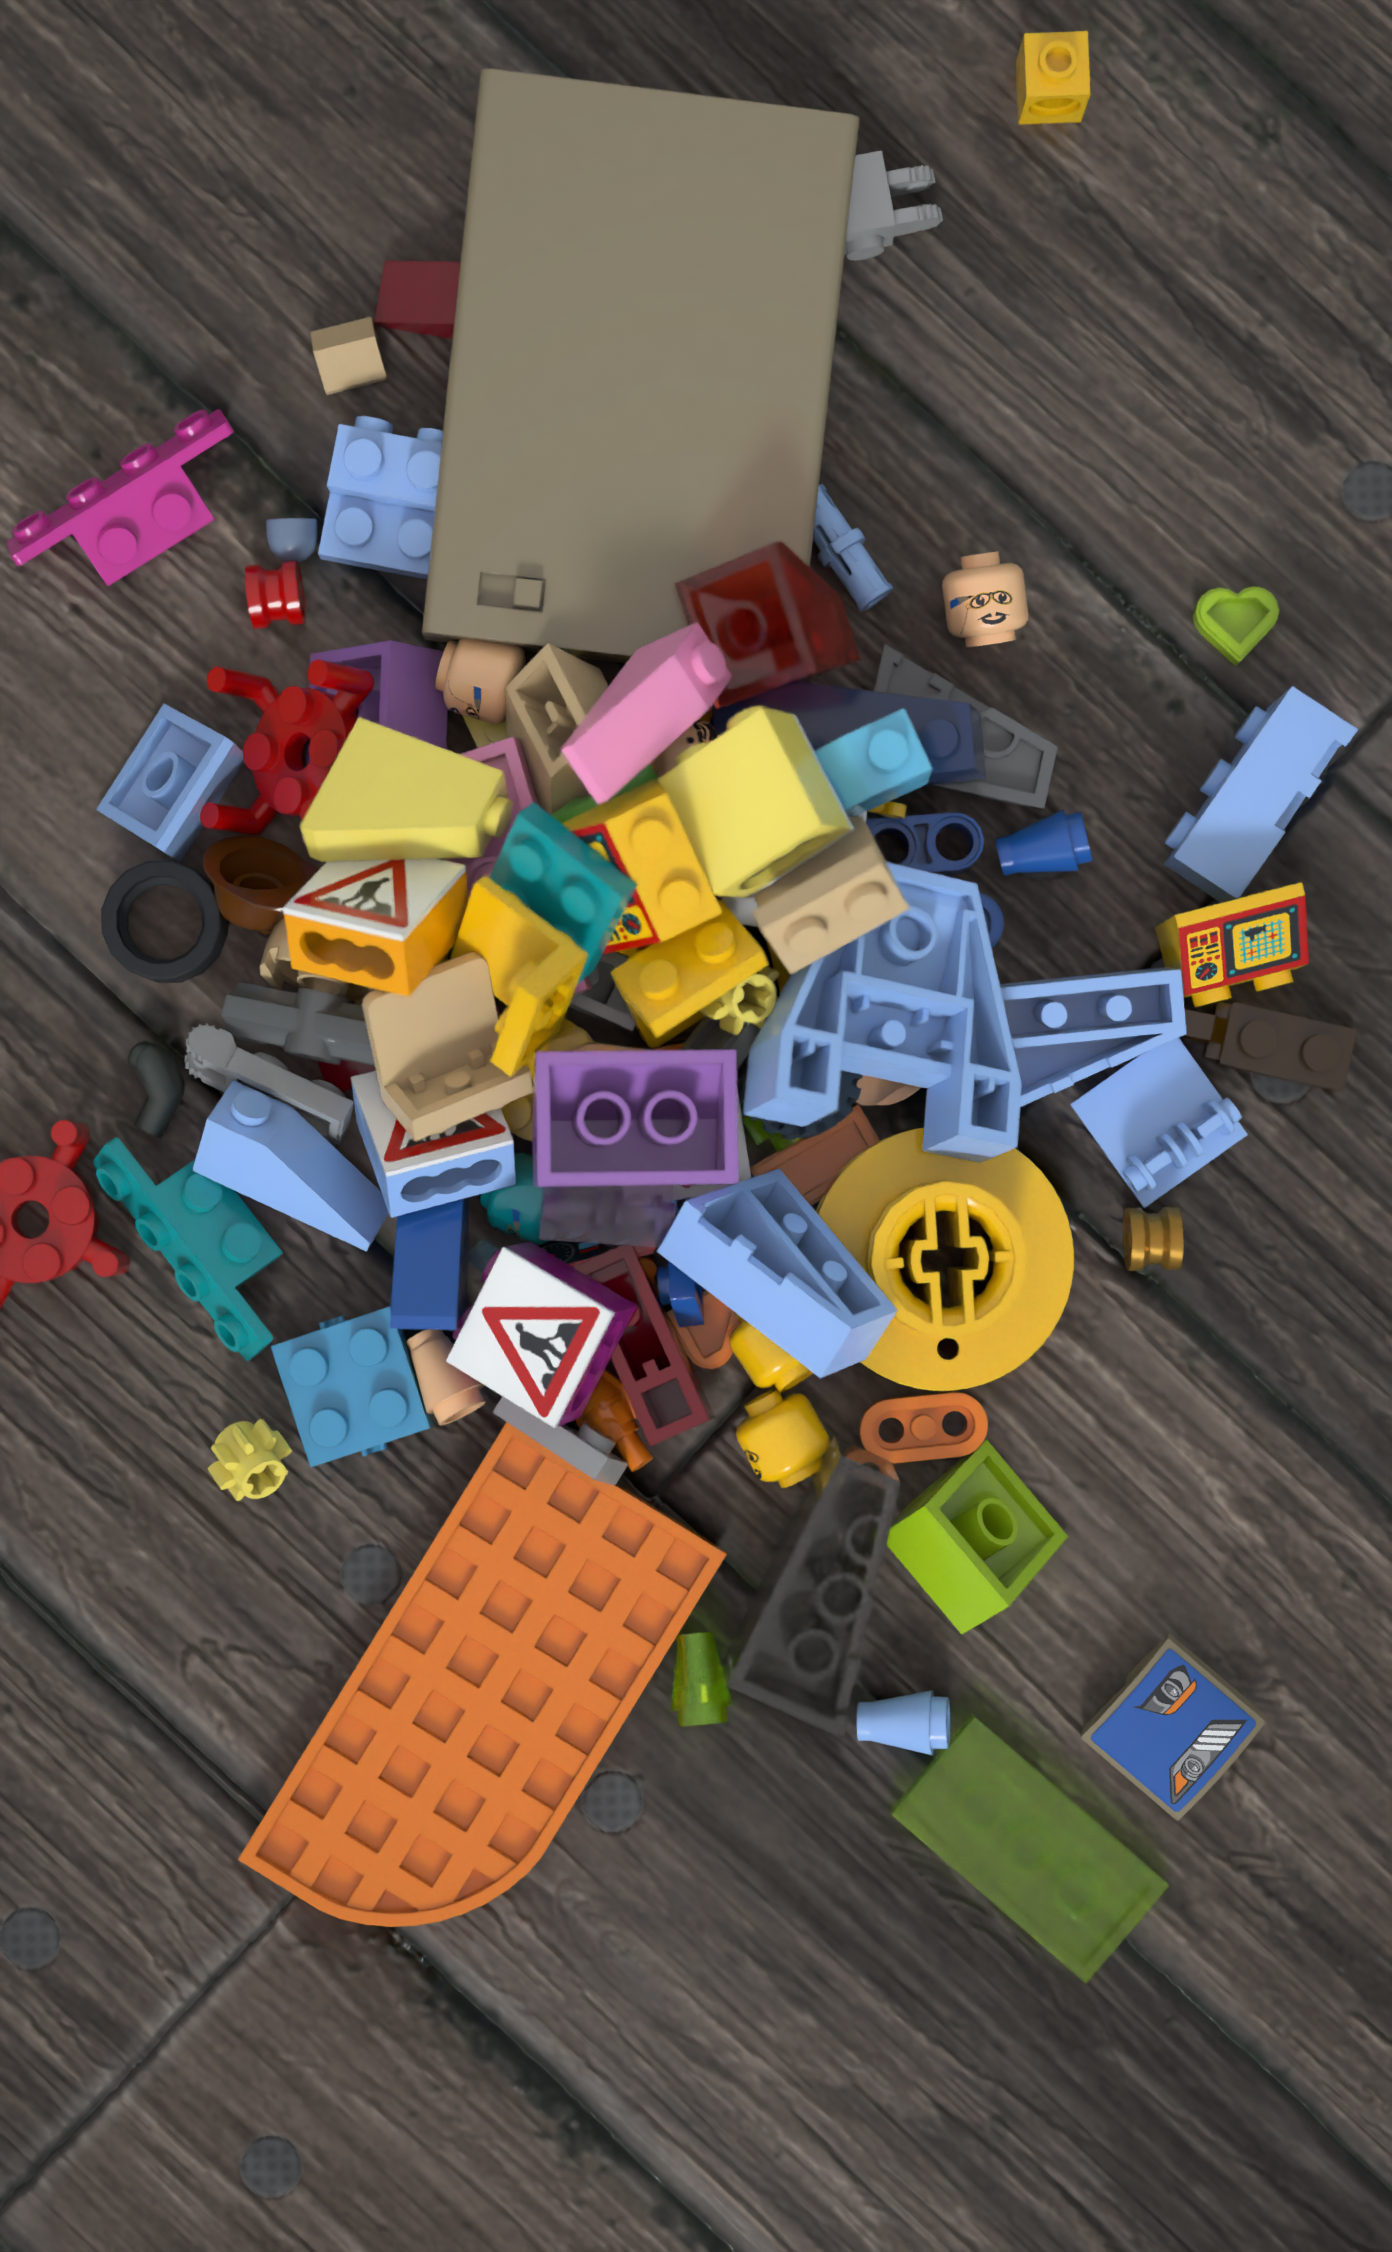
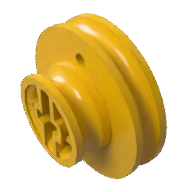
(1032, 1255)

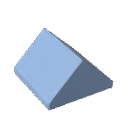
(170, 780)

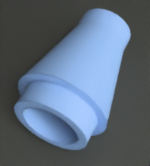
(907, 1722)

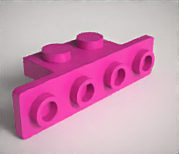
(132, 511)

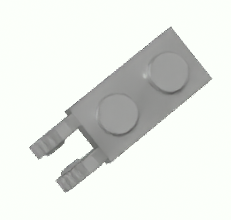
(218, 1062)

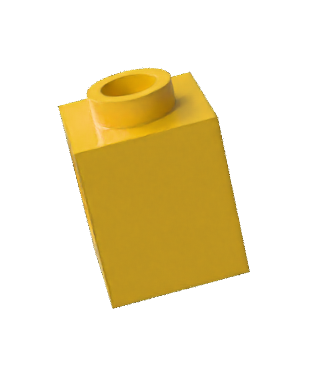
(1053, 77)

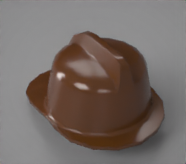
(255, 879)

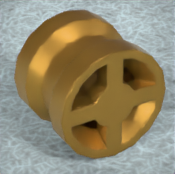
(1153, 1238)

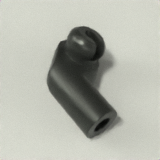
(162, 1083)

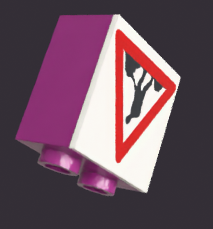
(540, 1332)

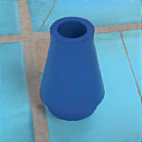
(1046, 846)

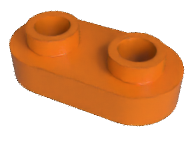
(922, 1427)

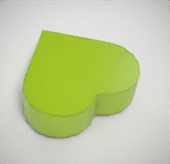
(1235, 620)

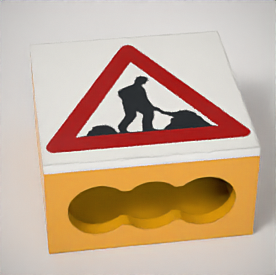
(377, 921)

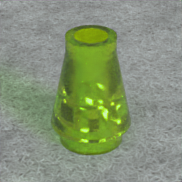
(699, 1682)

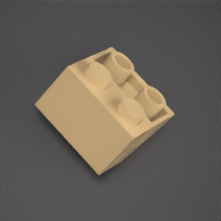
(543, 711)

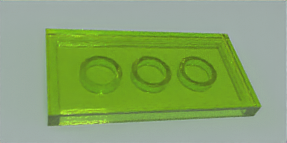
(1029, 1848)

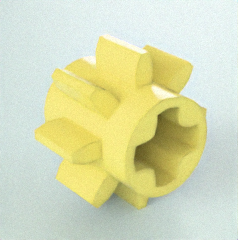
(747, 1002)
(249, 1459)

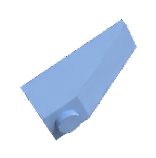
(287, 1165)

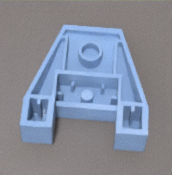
(903, 1007)

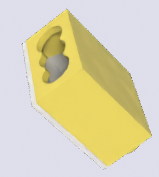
(754, 802)

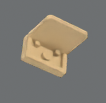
(829, 899)
(439, 1048)

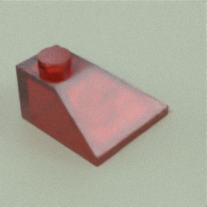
(769, 621)

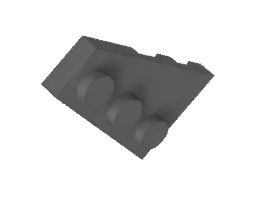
(1015, 757)

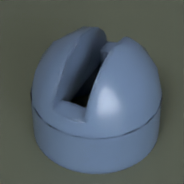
(292, 538)

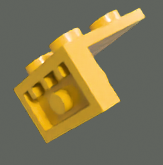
(529, 970)

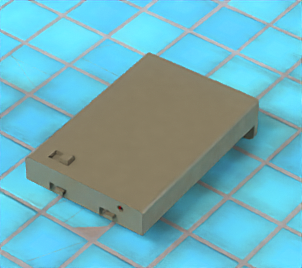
(632, 355)

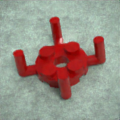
(278, 743)
(71, 1216)

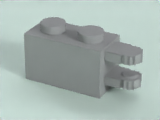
(871, 212)

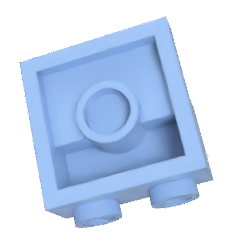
(381, 498)

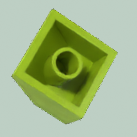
(975, 1538)

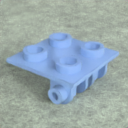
(1159, 1120)

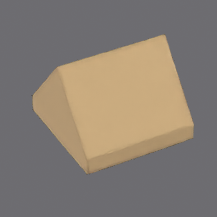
(348, 355)

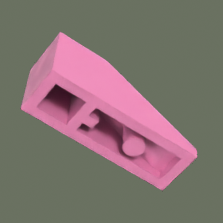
(646, 709)

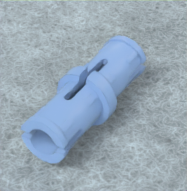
(846, 555)

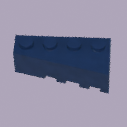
(945, 728)

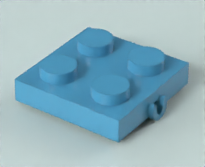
(351, 1387)

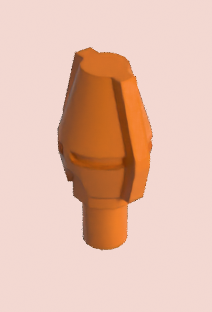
(614, 1416)

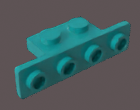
(203, 1236)

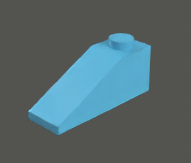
(875, 763)

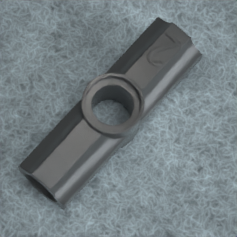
(302, 1023)

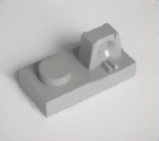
(584, 1449)

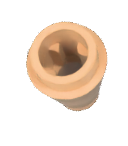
(443, 1387)

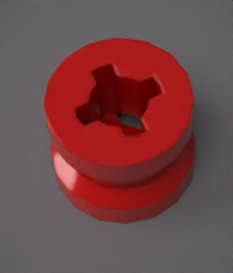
(275, 594)

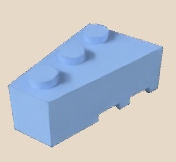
(1255, 794)
(1089, 1023)
(780, 1271)

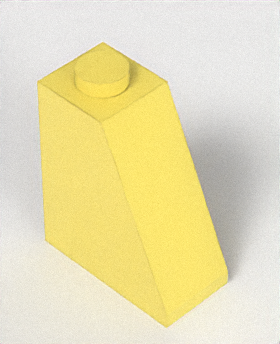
(404, 801)

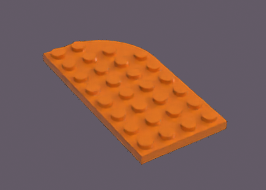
(484, 1694)

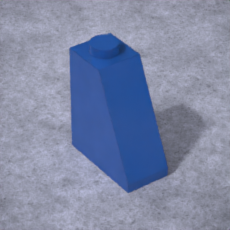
(431, 1267)

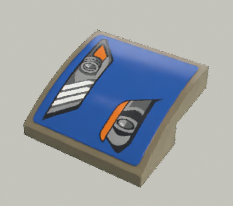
(1173, 1727)

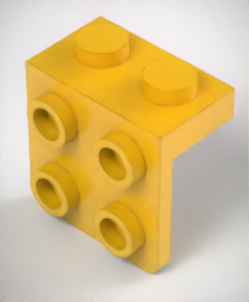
(685, 973)

